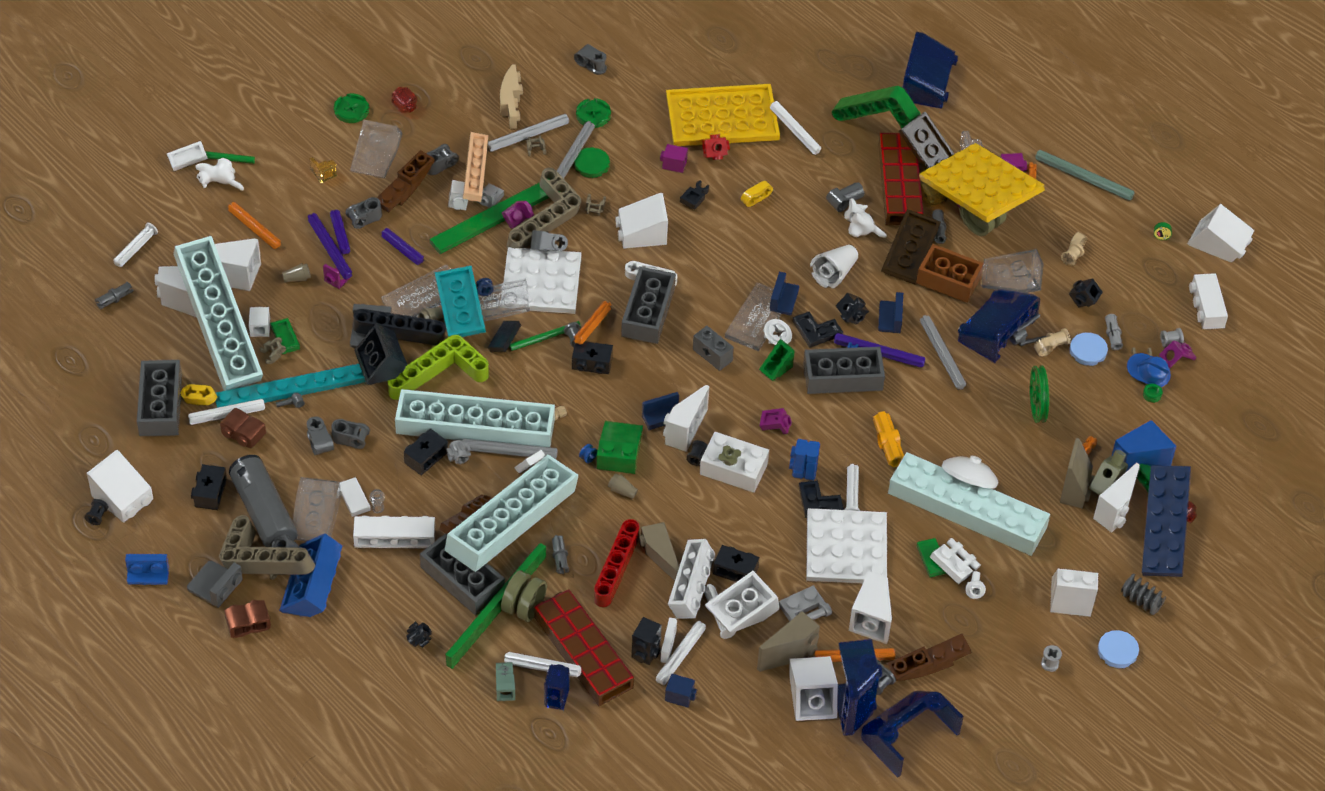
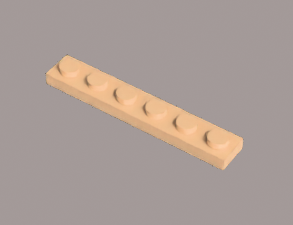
(475, 167)

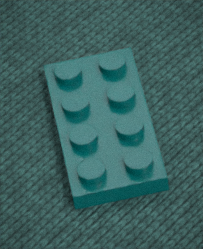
(460, 302)

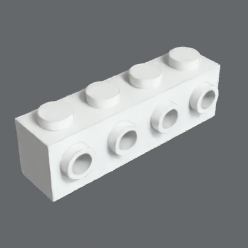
(394, 532)
(691, 579)

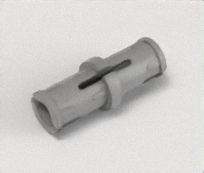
(1113, 332)

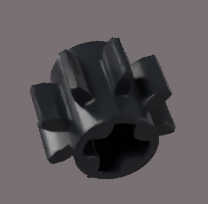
(419, 634)

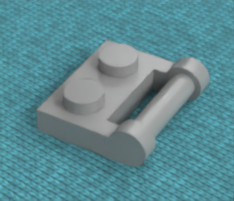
(805, 601)

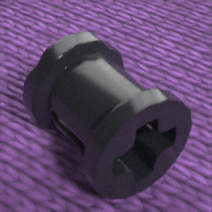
(696, 453)
(96, 512)

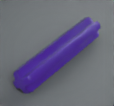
(340, 232)
(402, 246)

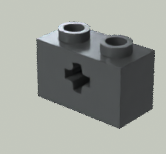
(713, 348)

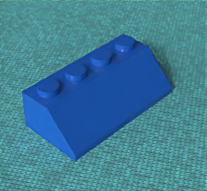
(308, 593)

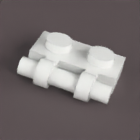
(952, 564)

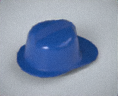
(1149, 369)

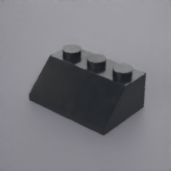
(380, 355)

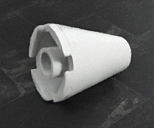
(833, 265)

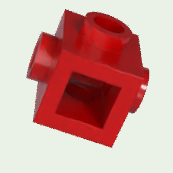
(709, 147)

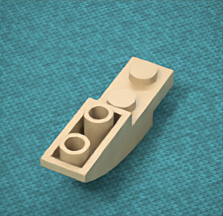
(510, 96)

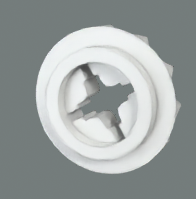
(777, 326)

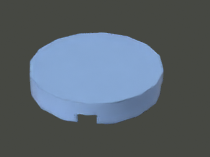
(1088, 348)
(1118, 649)

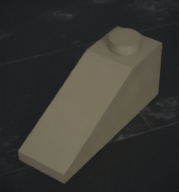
(659, 548)

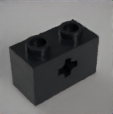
(592, 357)
(425, 451)
(209, 487)
(734, 564)

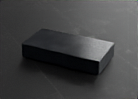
(504, 336)

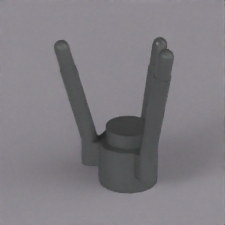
(1020, 334)

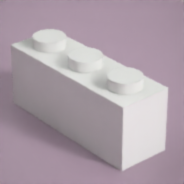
(1208, 301)

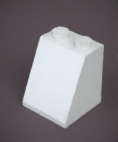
(643, 223)
(1222, 234)
(240, 262)
(173, 290)
(119, 486)
(1073, 592)
(872, 609)
(813, 688)

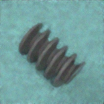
(1143, 594)

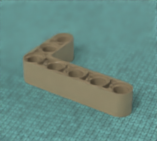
(561, 205)
(261, 559)

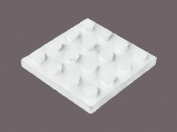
(549, 275)
(845, 545)

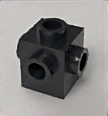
(1085, 292)
(852, 308)

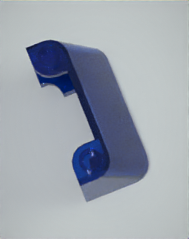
(928, 71)
(997, 321)

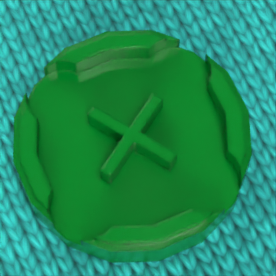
(351, 108)
(593, 110)
(592, 162)

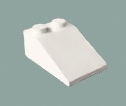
(686, 419)
(1114, 501)
(744, 603)

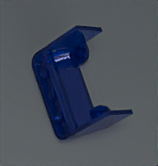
(858, 696)
(883, 730)

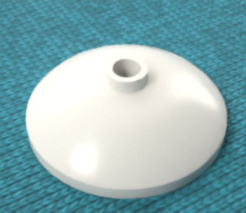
(971, 471)

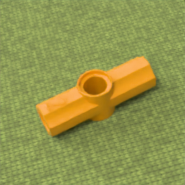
(888, 438)

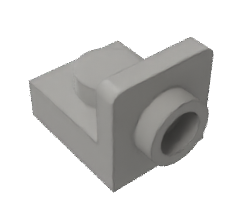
(491, 195)

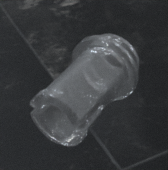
(377, 498)

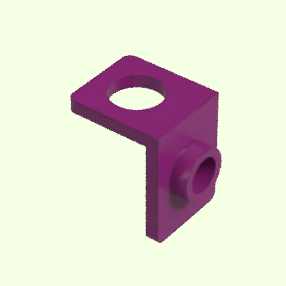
(332, 276)
(1180, 350)

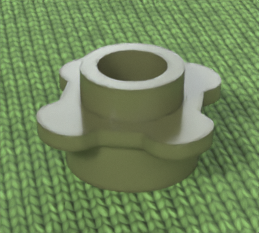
(729, 455)

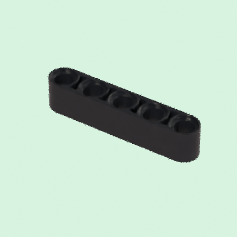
(405, 327)

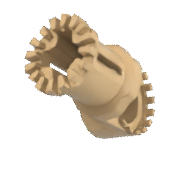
(1075, 249)
(1046, 345)

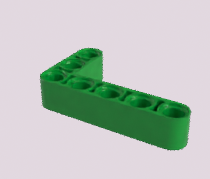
(888, 99)

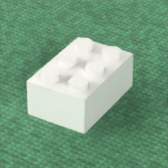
(747, 470)

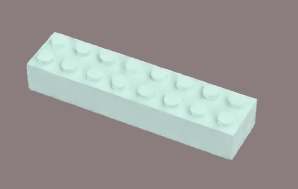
(217, 313)
(475, 418)
(969, 505)
(511, 513)

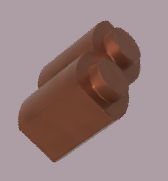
(243, 428)
(247, 618)

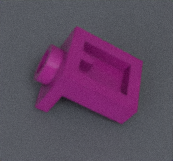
(517, 213)
(775, 419)

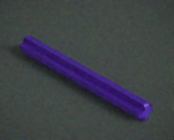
(330, 246)
(887, 352)

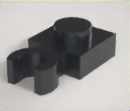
(694, 197)

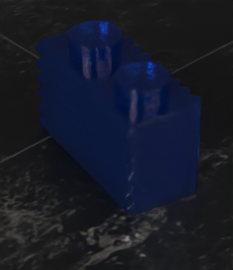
(556, 686)

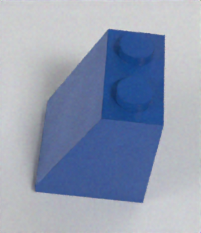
(1146, 446)

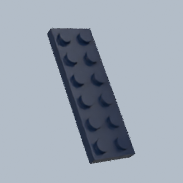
(1166, 521)

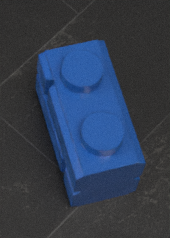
(804, 459)

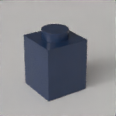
(680, 690)

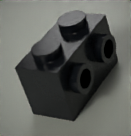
(646, 641)

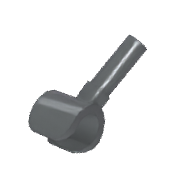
(295, 398)

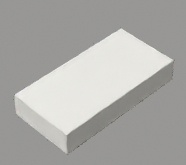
(187, 156)
(529, 461)
(354, 497)
(668, 640)

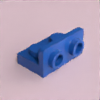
(147, 569)

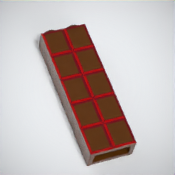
(899, 178)
(584, 645)

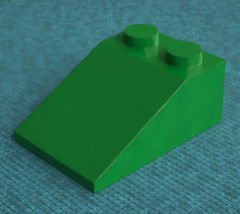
(619, 447)

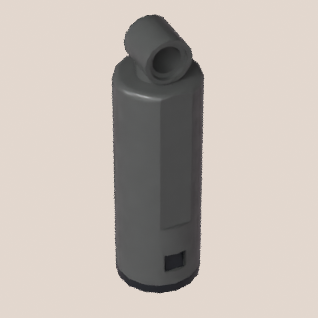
(263, 502)

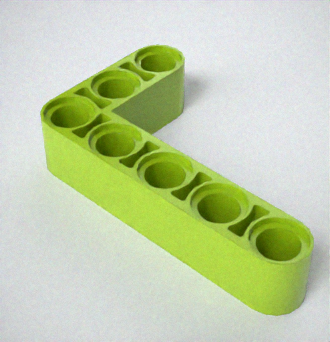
(437, 359)

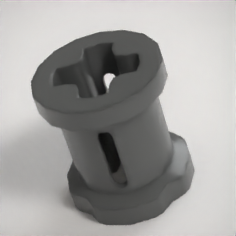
(571, 330)

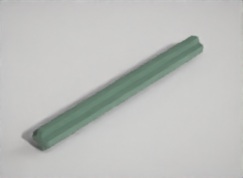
(1085, 175)

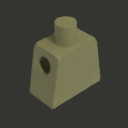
(1109, 472)

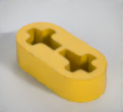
(756, 193)
(198, 395)

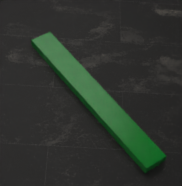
(484, 220)
(491, 611)

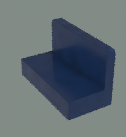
(783, 295)
(891, 314)
(656, 409)

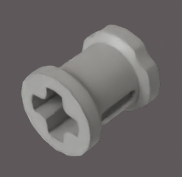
(1168, 337)
(1051, 658)

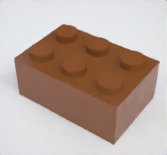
(950, 273)

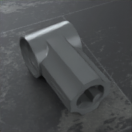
(840, 198)

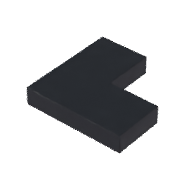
(815, 333)
(812, 498)

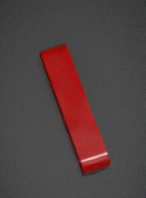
(627, 538)

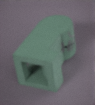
(505, 681)

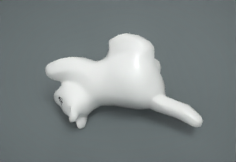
(221, 173)
(861, 222)

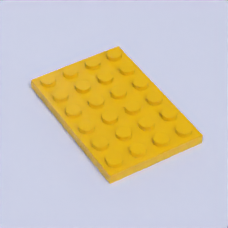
(731, 111)
(981, 182)

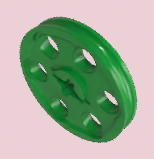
(1039, 394)

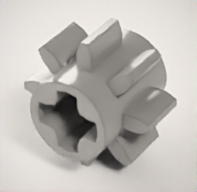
(458, 452)

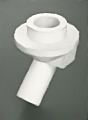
(975, 588)

